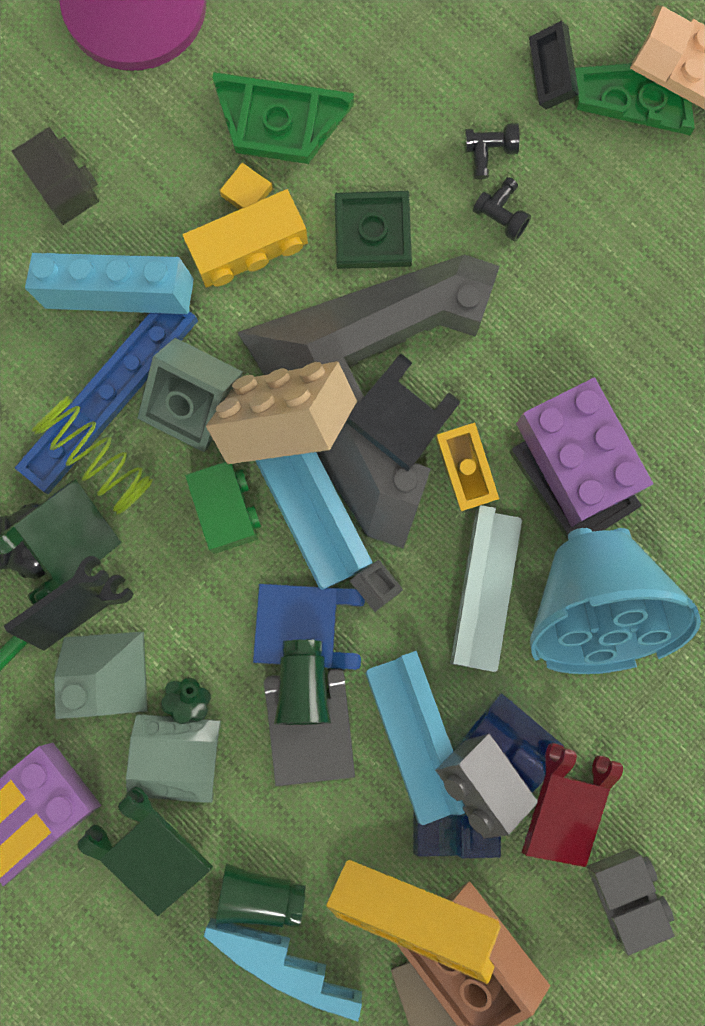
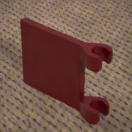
(569, 808)

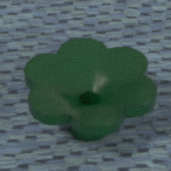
(186, 700)

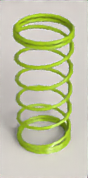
(133, 492)

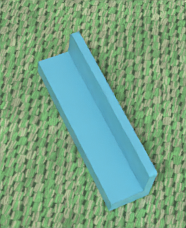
(315, 517)
(414, 734)

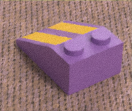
(38, 807)

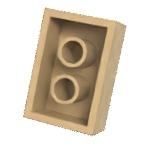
(282, 413)

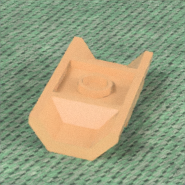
(674, 55)

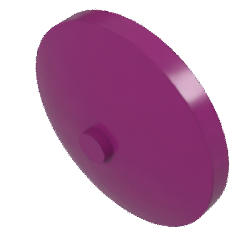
(133, 32)

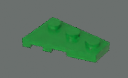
(631, 97)

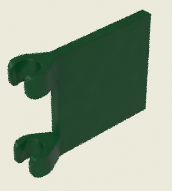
(61, 536)
(150, 857)

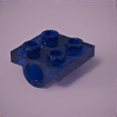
(517, 736)

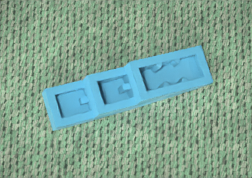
(266, 958)

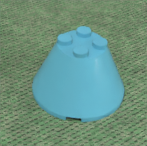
(608, 606)

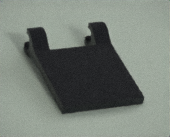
(399, 419)
(68, 606)

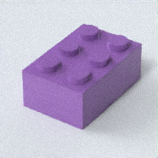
(583, 452)

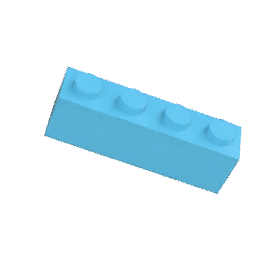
(110, 283)

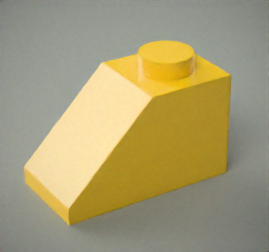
(467, 466)

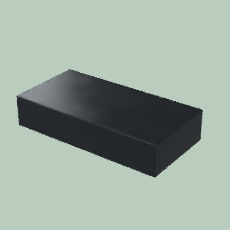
(553, 65)

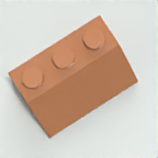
(513, 988)

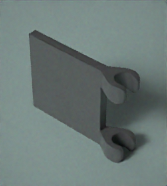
(312, 751)

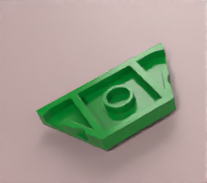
(279, 117)

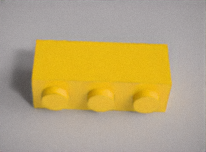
(246, 239)

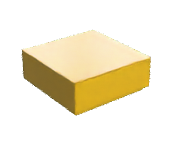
(245, 187)

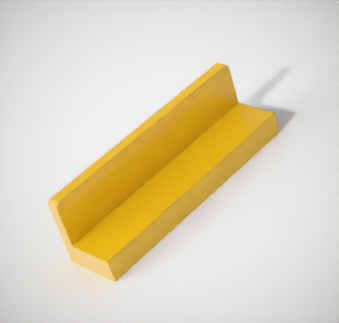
(415, 919)

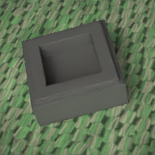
(376, 585)

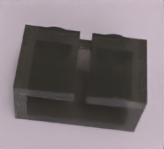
(56, 176)

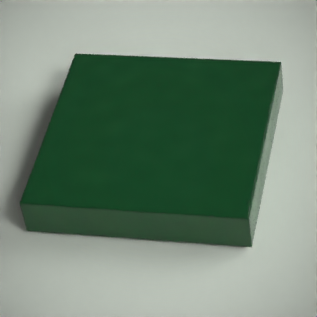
(373, 229)

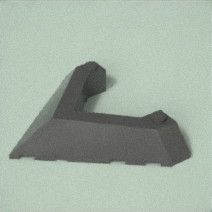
(354, 328)

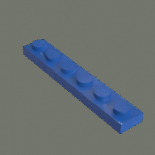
(104, 396)

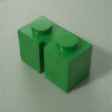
(222, 506)

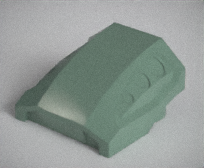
(173, 758)

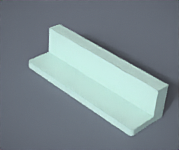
(486, 590)

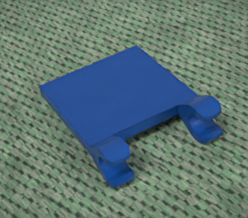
(301, 613)

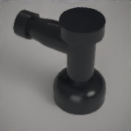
(481, 141)
(493, 207)

